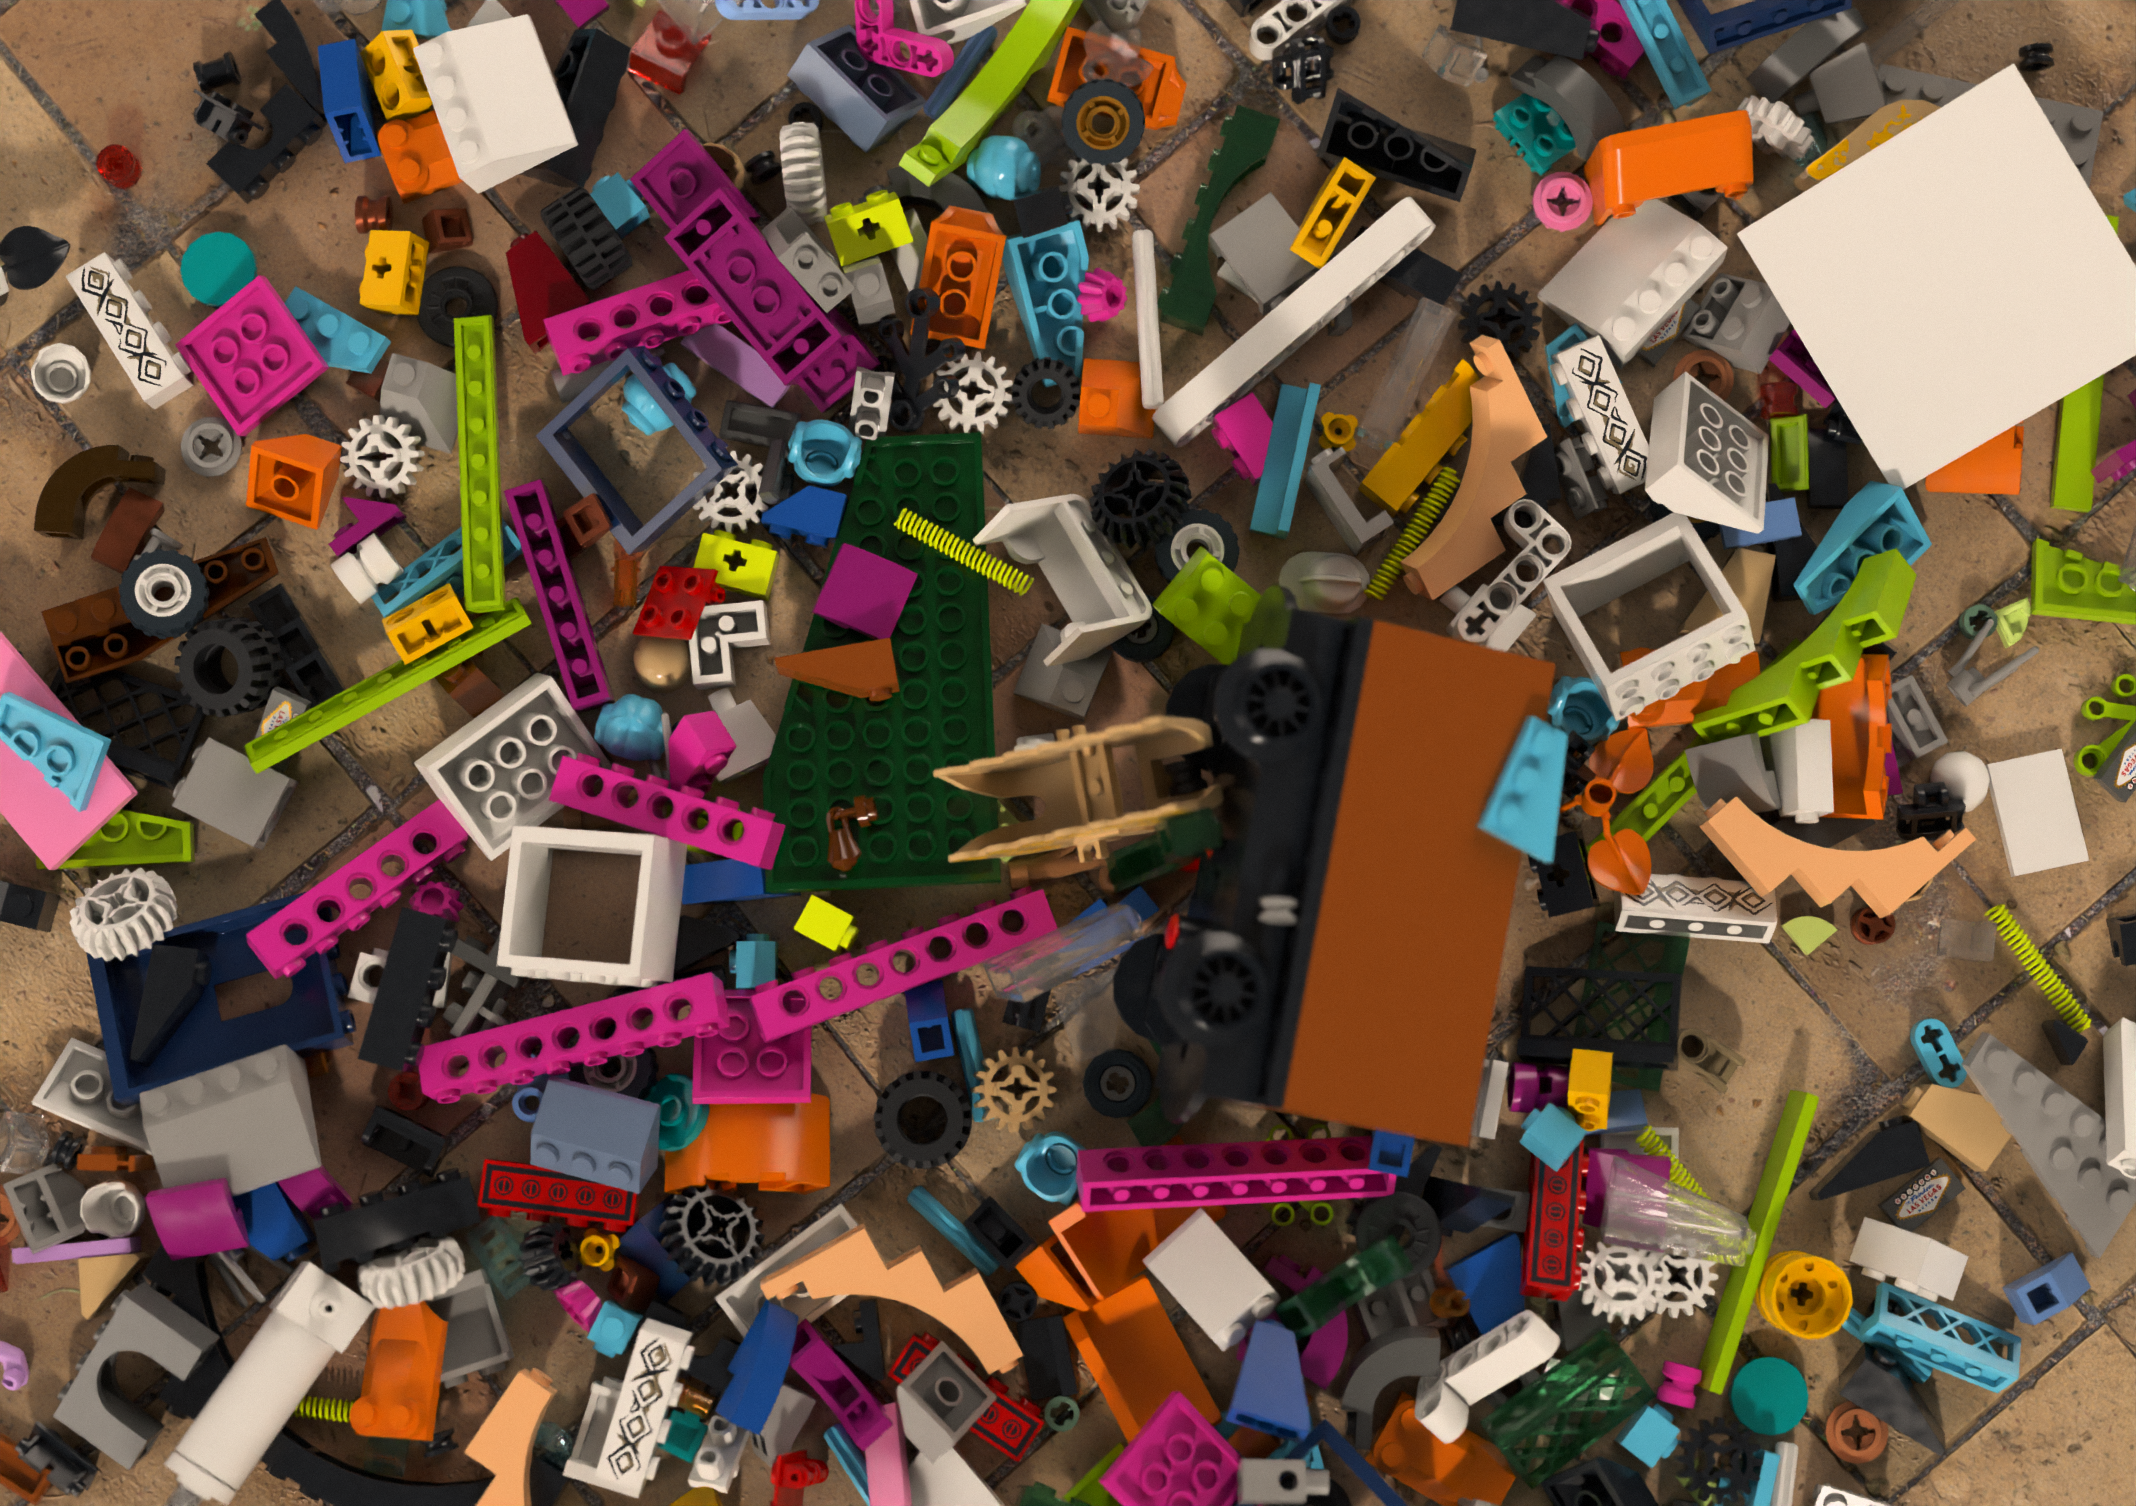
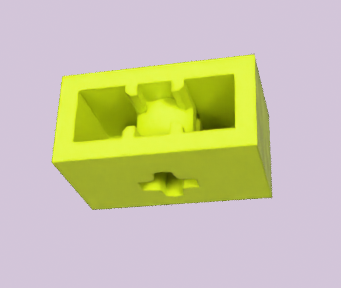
(887, 232)
(751, 580)
(827, 925)

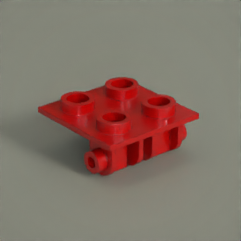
(678, 602)
(792, 1474)

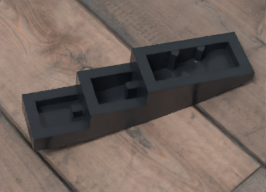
(300, 649)

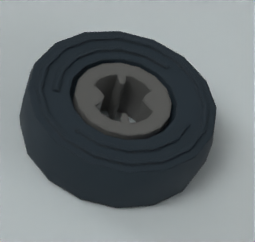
(1150, 647)
(1109, 1102)

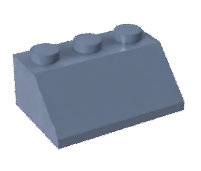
(856, 94)
(596, 1135)

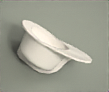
(1325, 581)

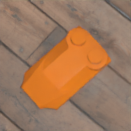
(1159, 93)
(417, 156)
(964, 270)
(1696, 696)
(401, 1374)
(1436, 1469)

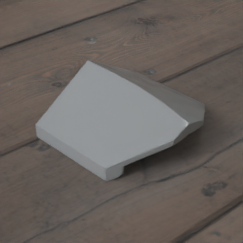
(46, 1206)

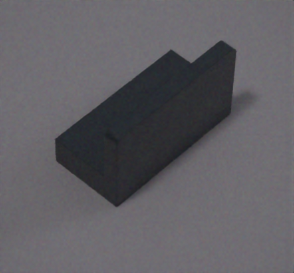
(1047, 1357)

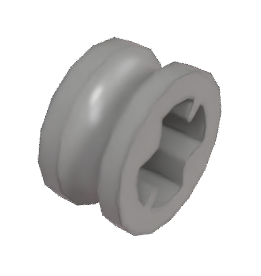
(1278, 910)

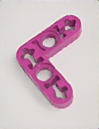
(880, 42)

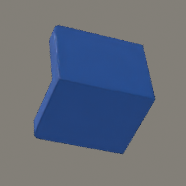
(1390, 1153)

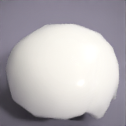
(61, 373)
(1963, 776)
(113, 1208)

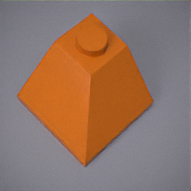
(1113, 400)
(293, 477)
(1056, 1276)

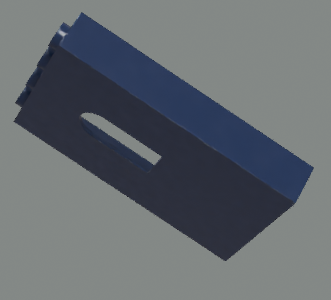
(307, 1023)

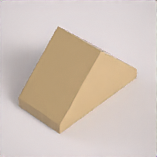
(104, 1279)

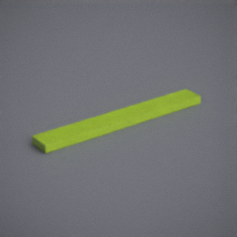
(2078, 442)
(479, 464)
(382, 688)
(1666, 791)
(1764, 1221)

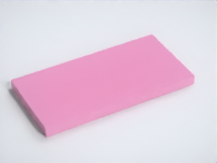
(27, 801)

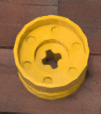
(1824, 1298)

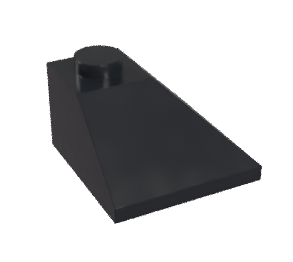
(1598, 1484)

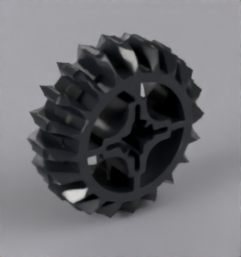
(1151, 504)
(712, 1212)

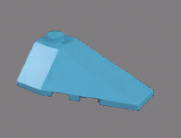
(1045, 287)
(1868, 525)

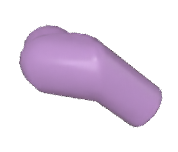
(14, 1365)

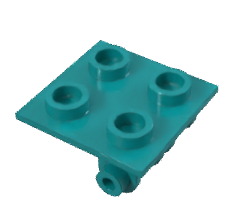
(1537, 130)

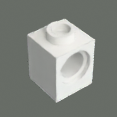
(361, 988)

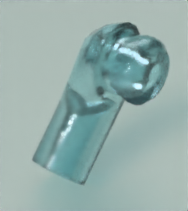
(1819, 143)
(555, 1440)

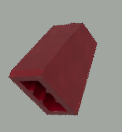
(540, 287)

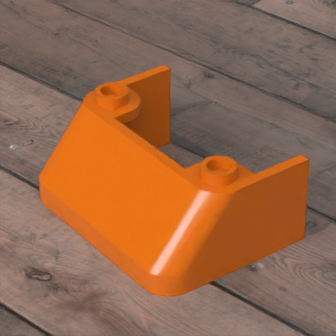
(1670, 162)

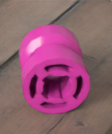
(1679, 1384)

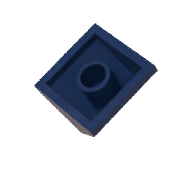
(643, 1245)

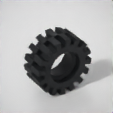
(1040, 415)

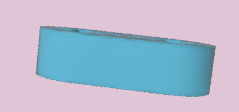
(1946, 1049)

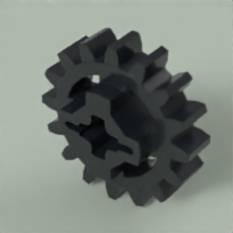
(1499, 307)
(1730, 1472)

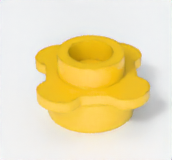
(1345, 423)
(589, 1253)

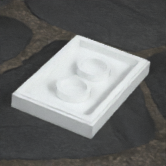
(2036, 813)

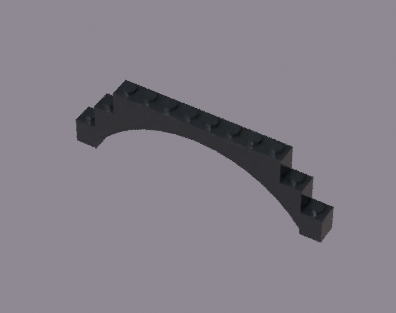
(289, 1453)

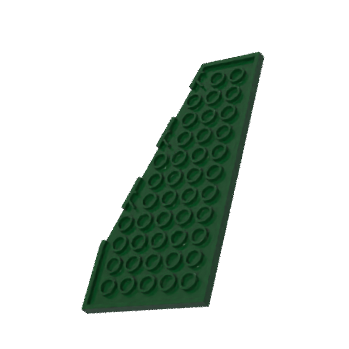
(941, 718)

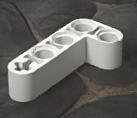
(1508, 582)
(1480, 1370)

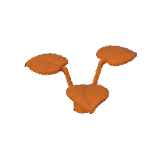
(1623, 766)

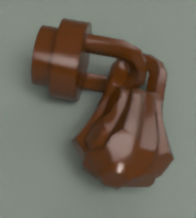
(842, 847)

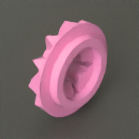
(1574, 189)

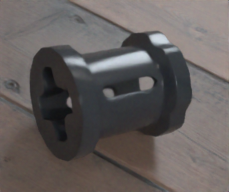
(217, 73)

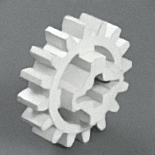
(1777, 128)
(1113, 191)
(986, 395)
(380, 439)
(720, 503)
(1622, 1288)
(1692, 1292)

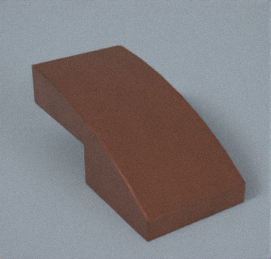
(583, 525)
(126, 530)

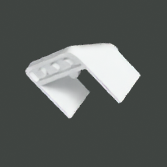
(1080, 567)

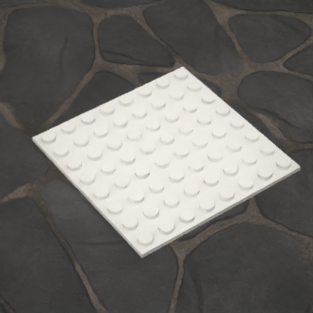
(1952, 279)

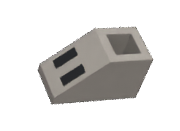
(783, 1424)

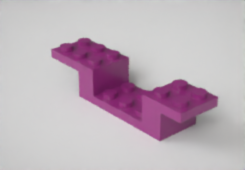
(738, 268)

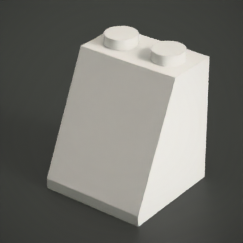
(1212, 1280)

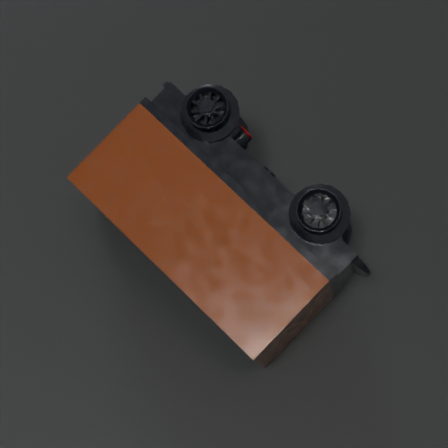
(1359, 792)

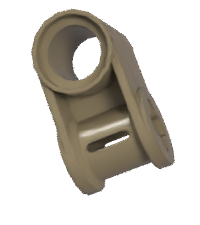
(1711, 1061)

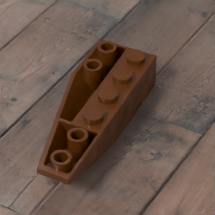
(97, 636)

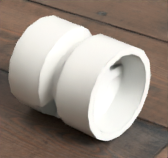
(367, 568)

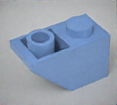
(2047, 1289)

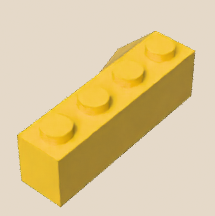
(1423, 445)

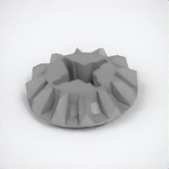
(194, 451)

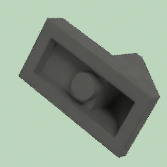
(475, 953)

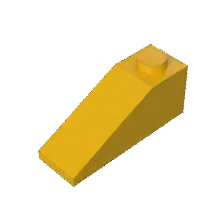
(1331, 212)

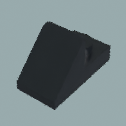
(1000, 1234)
(868, 1352)

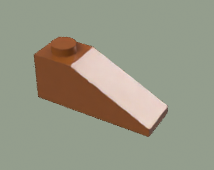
(853, 669)

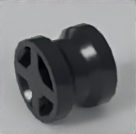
(1185, 776)
(1013, 1304)

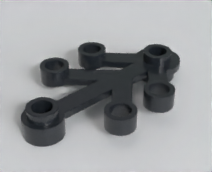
(913, 363)

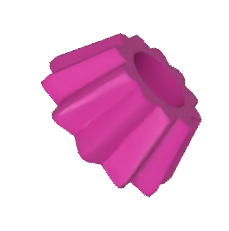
(1101, 295)
(437, 900)
(579, 1303)

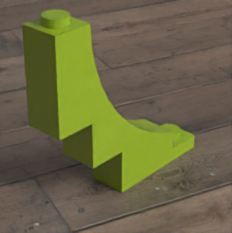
(991, 92)
(1828, 657)

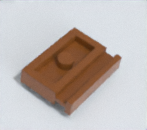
(114, 1159)

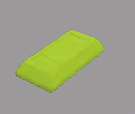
(1789, 452)

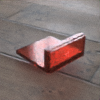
(665, 53)

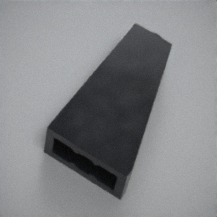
(1529, 23)

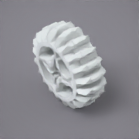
(803, 171)
(123, 914)
(411, 1272)

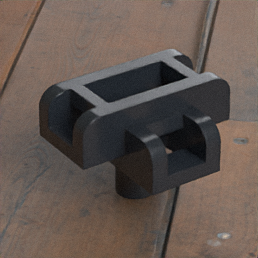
(1300, 63)
(1575, 767)
(1925, 810)

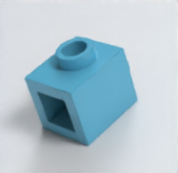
(620, 203)
(754, 961)
(1552, 1135)
(614, 1329)
(1649, 1434)

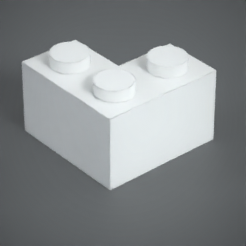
(718, 633)
(1910, 1258)

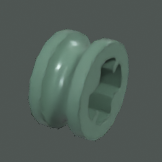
(1964, 625)
(1068, 1422)

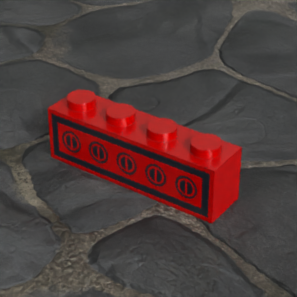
(548, 1193)
(1553, 1228)
(1005, 1423)

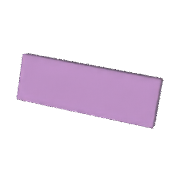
(736, 362)
(78, 1250)

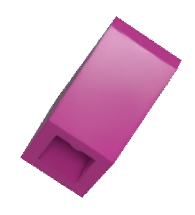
(1246, 433)
(698, 751)

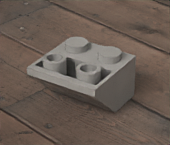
(1739, 322)

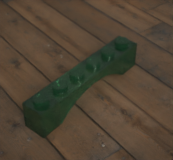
(1244, 150)
(1175, 845)

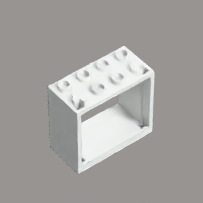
(1626, 567)
(655, 914)

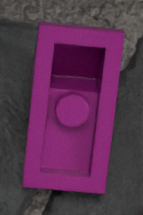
(372, 517)

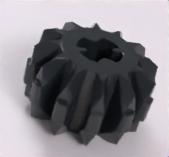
(550, 1256)

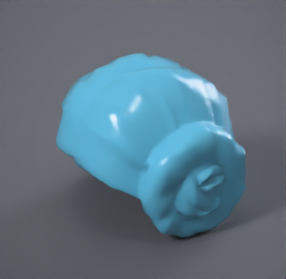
(1003, 167)
(643, 409)
(824, 452)
(1580, 707)
(631, 728)
(1050, 1166)

